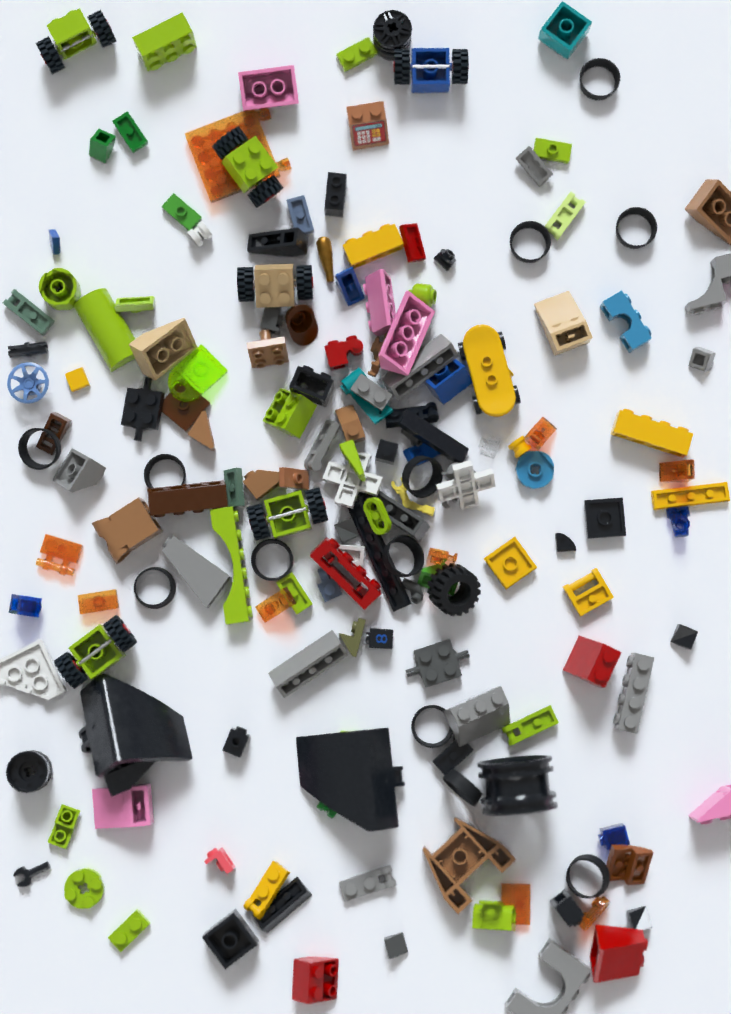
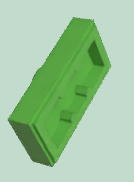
(181, 212)

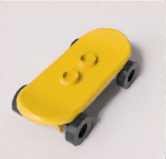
(489, 371)

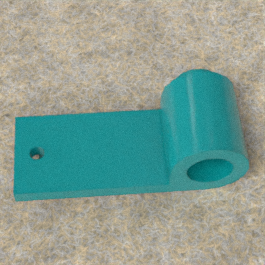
(371, 411)

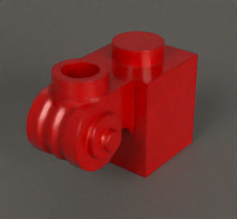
(337, 352)

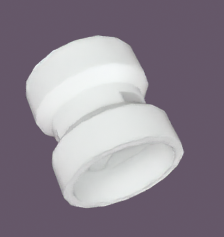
(203, 231)

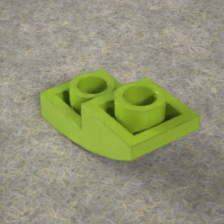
(64, 826)

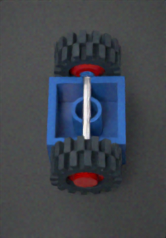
(430, 68)

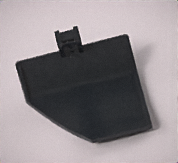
(129, 726)
(352, 775)

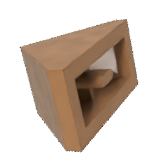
(202, 431)

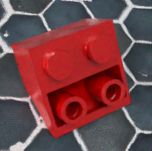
(315, 979)

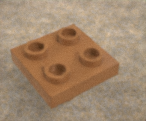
(267, 350)

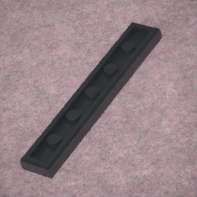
(374, 546)

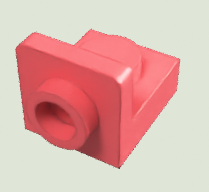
(224, 862)

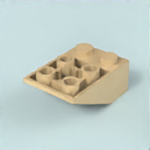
(563, 323)

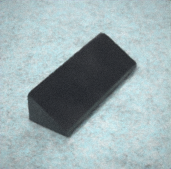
(284, 904)

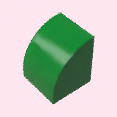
(101, 145)

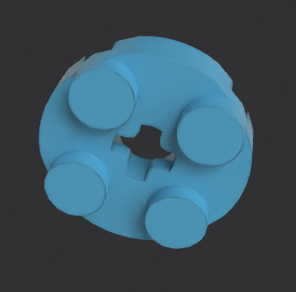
(545, 471)

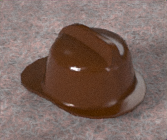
(301, 324)

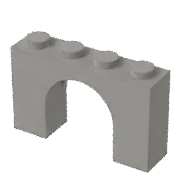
(573, 974)

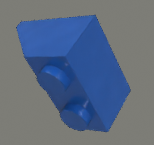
(449, 381)

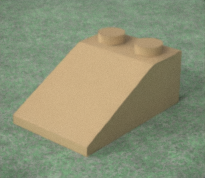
(163, 348)

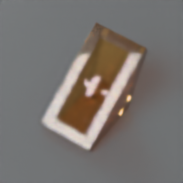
(540, 433)
(677, 471)

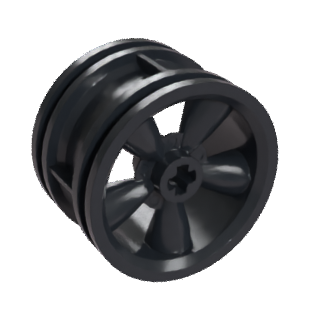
(517, 785)

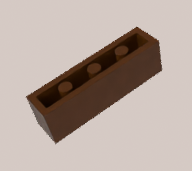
(187, 497)

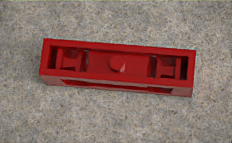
(345, 559)

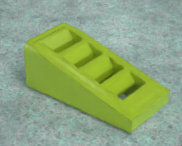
(350, 452)

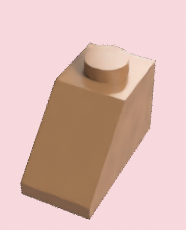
(350, 424)
(261, 482)

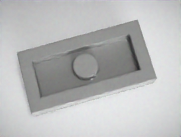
(371, 392)

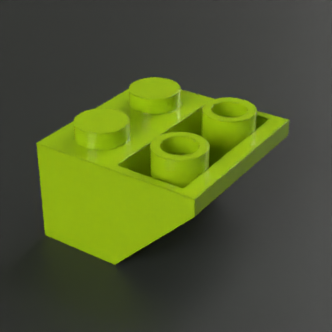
(289, 412)

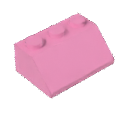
(268, 87)
(380, 301)

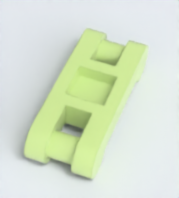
(564, 215)

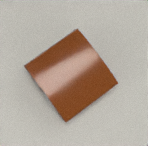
(629, 863)

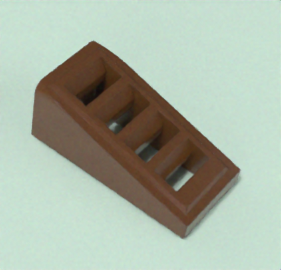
(49, 424)

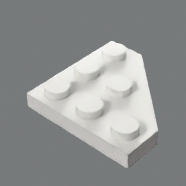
(32, 671)

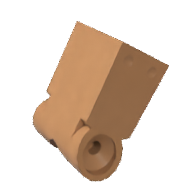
(127, 529)

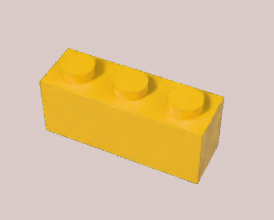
(372, 246)

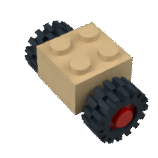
(274, 284)

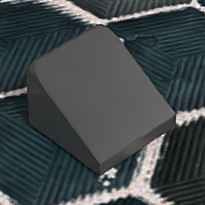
(395, 945)

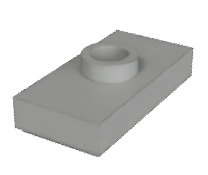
(534, 166)

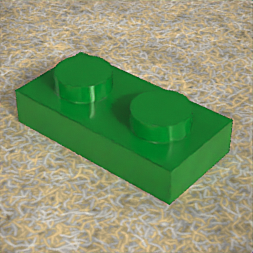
(130, 132)

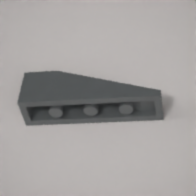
(401, 516)

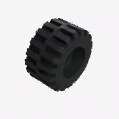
(464, 597)

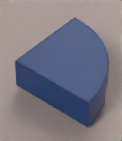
(54, 241)

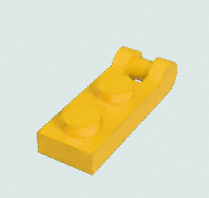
(266, 889)

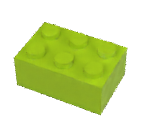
(165, 42)

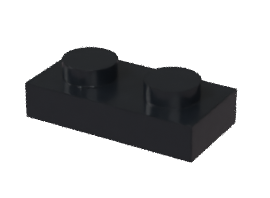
(452, 756)

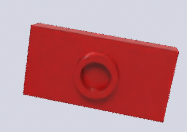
(412, 242)

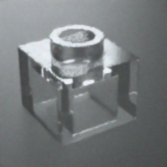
(489, 445)

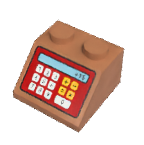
(367, 125)

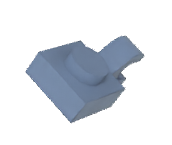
(328, 588)

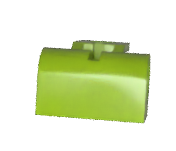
(494, 916)

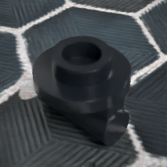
(445, 258)

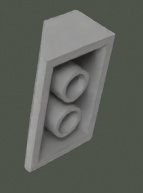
(478, 715)

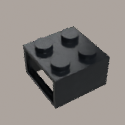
(315, 383)

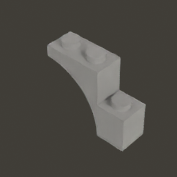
(715, 294)

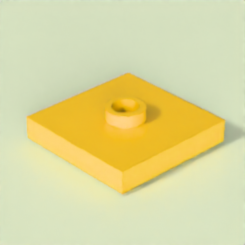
(510, 563)

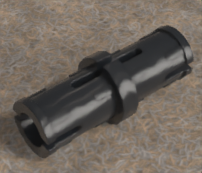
(28, 349)

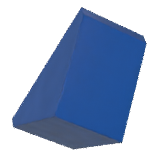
(349, 286)

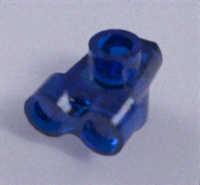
(679, 516)

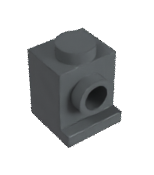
(272, 319)

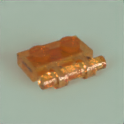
(61, 549)

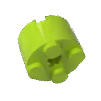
(55, 280)

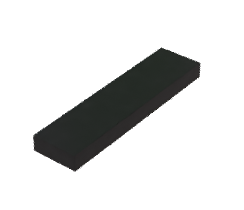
(433, 436)

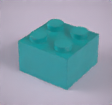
(564, 30)

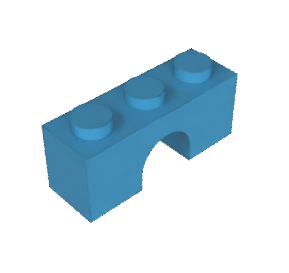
(620, 307)

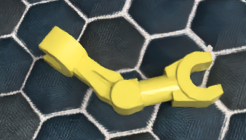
(401, 491)

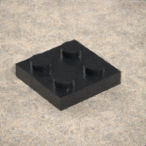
(604, 518)

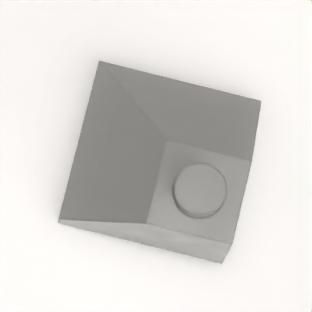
(78, 472)

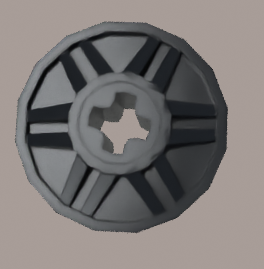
(384, 40)
(19, 776)

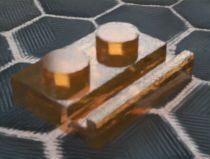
(440, 556)
(519, 896)

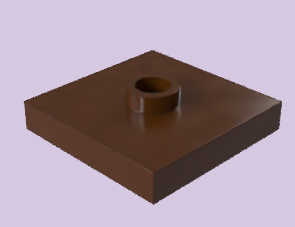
(183, 412)

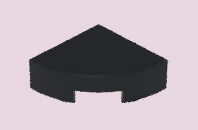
(564, 543)

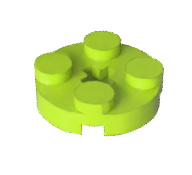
(73, 892)

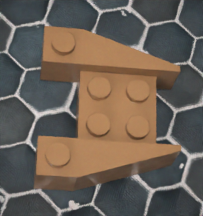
(461, 857)

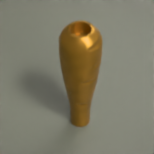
(326, 257)

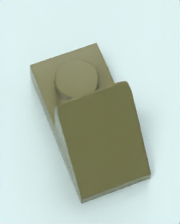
(351, 642)

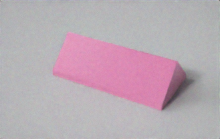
(405, 335)

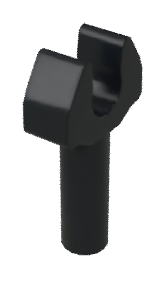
(29, 873)

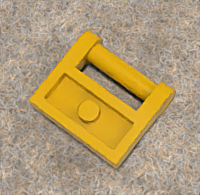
(590, 598)

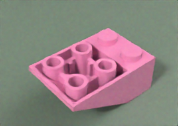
(714, 807)
(125, 809)

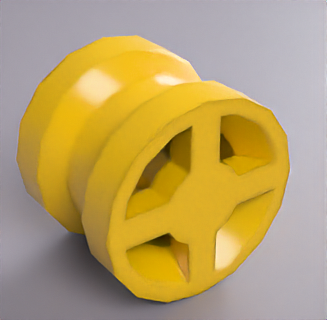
(519, 447)

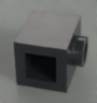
(236, 741)

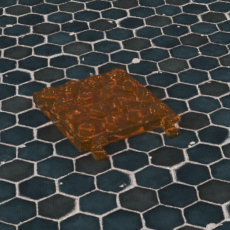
(213, 173)

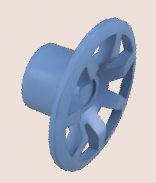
(28, 383)

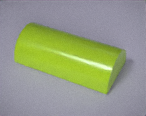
(106, 327)

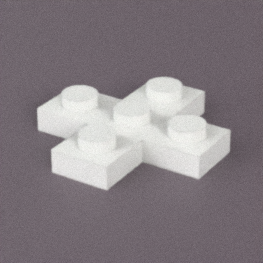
(349, 482)
(465, 485)

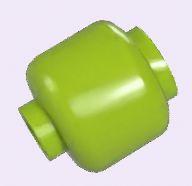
(425, 293)

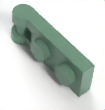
(29, 312)

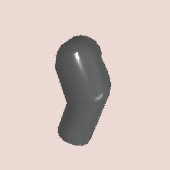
(415, 590)

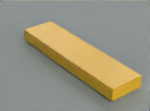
(690, 496)

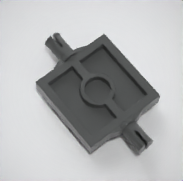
(437, 663)

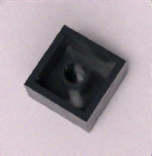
(230, 938)

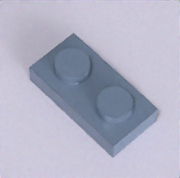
(300, 214)

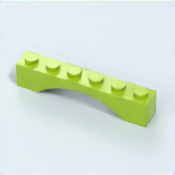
(236, 605)

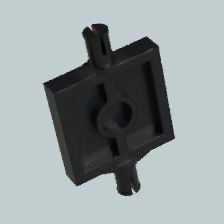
(142, 409)

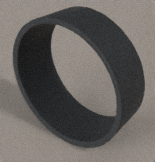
(604, 63)
(644, 213)
(532, 225)
(23, 451)
(154, 460)
(436, 477)
(259, 546)
(416, 550)
(171, 593)
(425, 744)
(462, 787)
(603, 869)

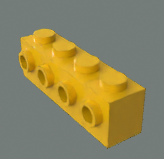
(652, 433)

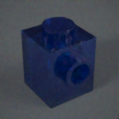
(25, 605)
(613, 835)

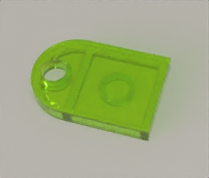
(196, 373)

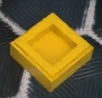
(77, 379)

